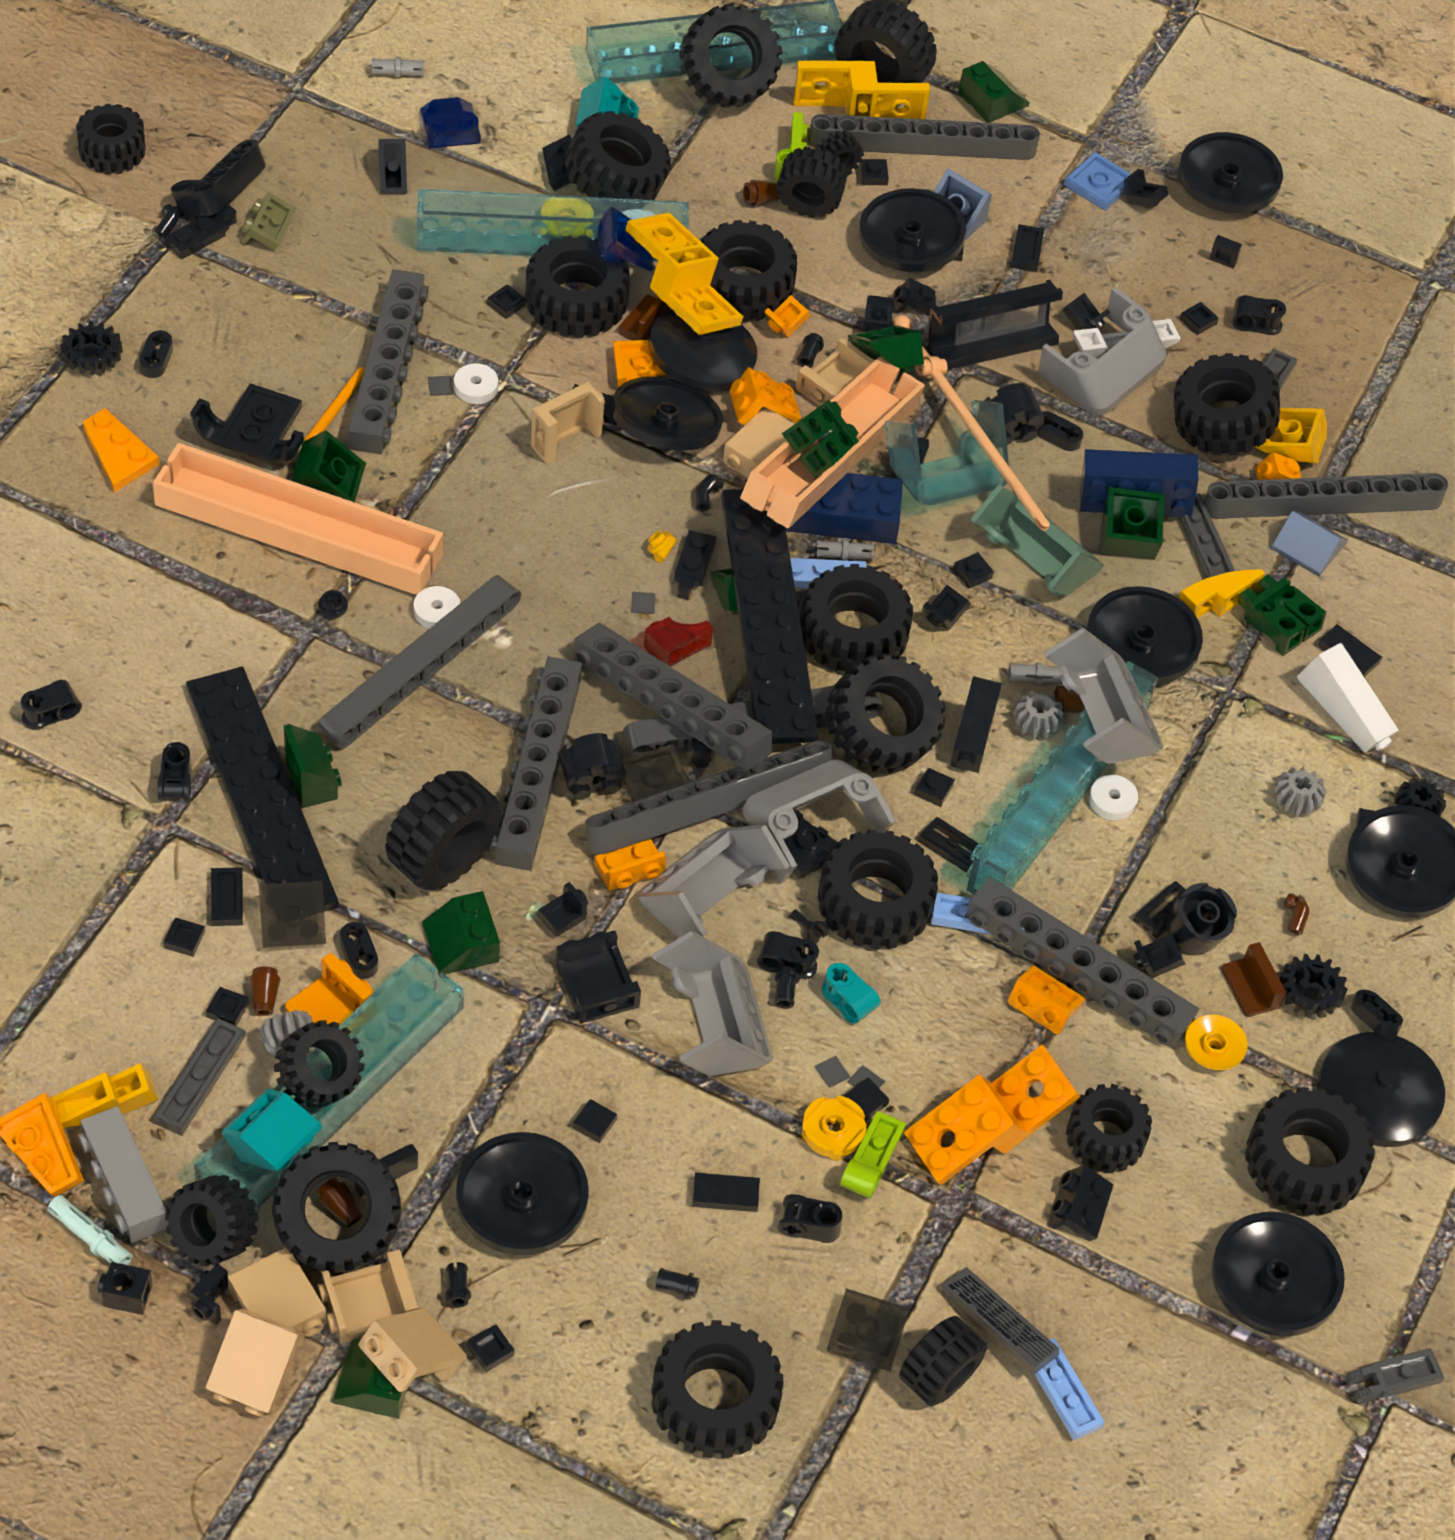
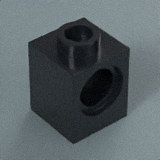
(129, 1300)

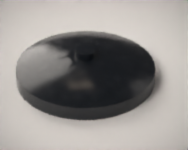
(1230, 172)
(912, 230)
(703, 360)
(667, 413)
(1148, 630)
(1403, 861)
(1388, 1084)
(522, 1193)
(1278, 1273)

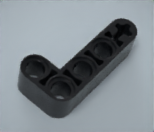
(221, 183)

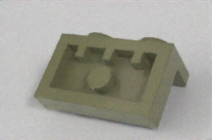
(269, 221)

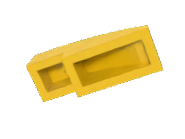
(1220, 592)
(127, 1090)

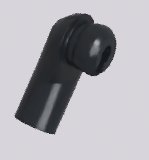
(171, 216)
(702, 491)

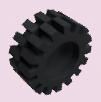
(844, 147)

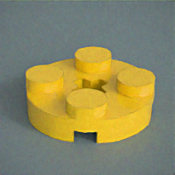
(832, 1143)

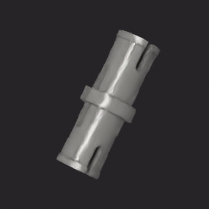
(398, 67)
(844, 550)
(1034, 673)

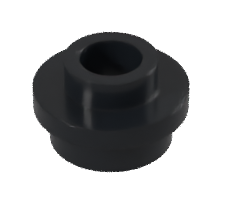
(334, 598)

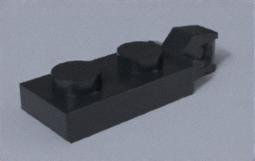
(201, 232)
(693, 562)

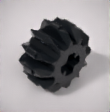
(1421, 795)

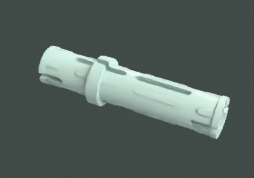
(98, 1240)

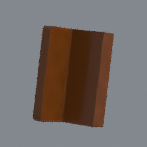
(641, 319)
(1254, 982)

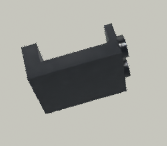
(596, 977)

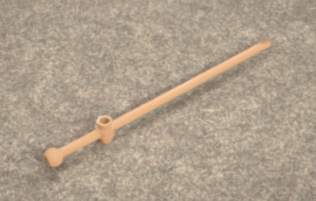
(936, 369)

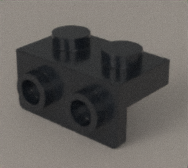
(555, 162)
(1081, 1202)

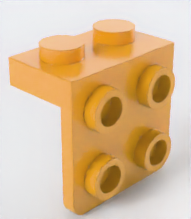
(758, 390)
(333, 994)

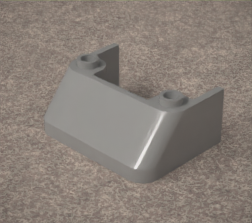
(1108, 380)
(1109, 696)
(778, 803)
(709, 874)
(723, 1005)

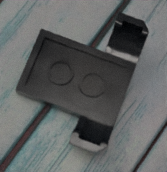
(254, 425)

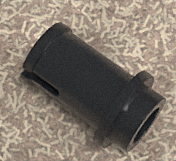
(812, 344)
(701, 754)
(786, 983)
(677, 1283)
(458, 1291)

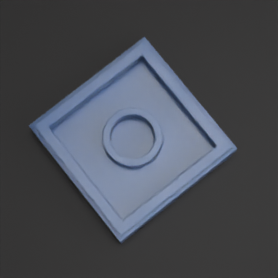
(1098, 181)

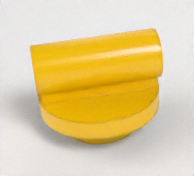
(661, 544)

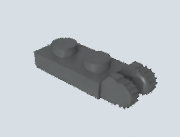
(1397, 1375)

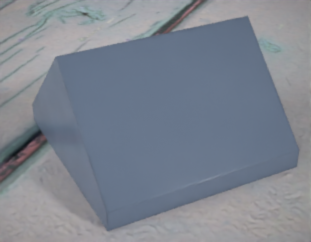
(968, 197)
(1308, 543)

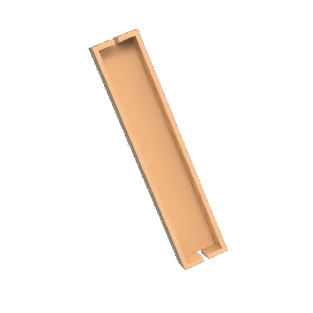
(784, 483)
(298, 519)

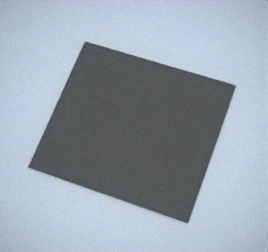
(440, 385)
(643, 602)
(832, 1071)
(862, 1074)

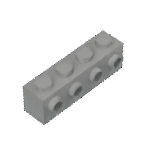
(124, 1175)

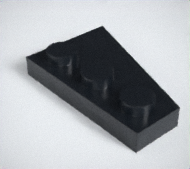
(809, 846)

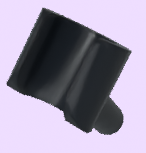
(811, 926)

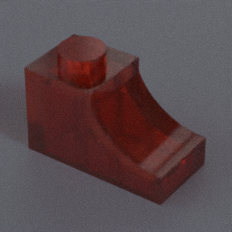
(676, 641)

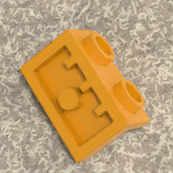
(630, 864)
(1045, 999)

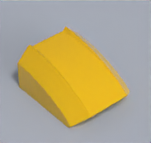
(1298, 435)

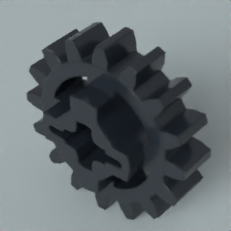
(91, 348)
(1313, 985)

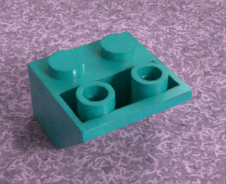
(604, 97)
(271, 1130)

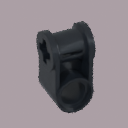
(1255, 314)
(51, 702)
(175, 778)
(785, 950)
(809, 1217)

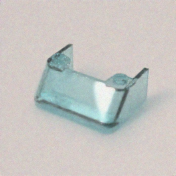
(953, 476)

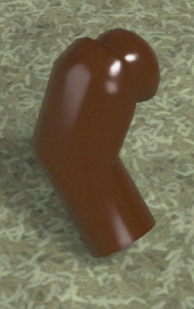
(1300, 912)

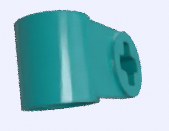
(849, 995)

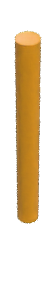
(337, 403)

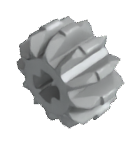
(1038, 714)
(1300, 791)
(280, 1026)

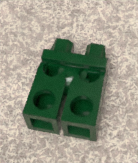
(831, 433)
(1282, 613)

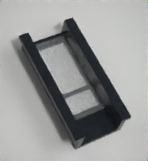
(993, 325)

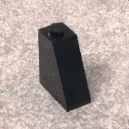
(975, 724)

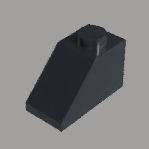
(392, 165)

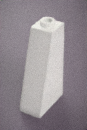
(1348, 698)

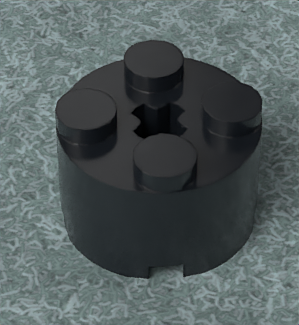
(1020, 412)
(592, 765)
(1201, 918)

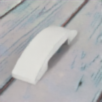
(1097, 344)

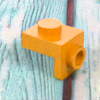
(787, 317)
(1277, 467)

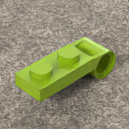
(798, 132)
(873, 1155)

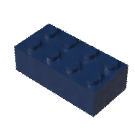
(1141, 471)
(856, 509)

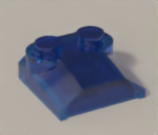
(450, 123)
(618, 245)

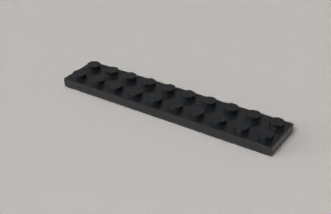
(769, 622)
(257, 782)

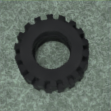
(111, 138)
(811, 182)
(343, 1058)
(1115, 1107)
(191, 1227)
(943, 1360)

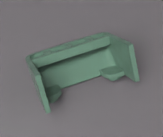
(1050, 552)

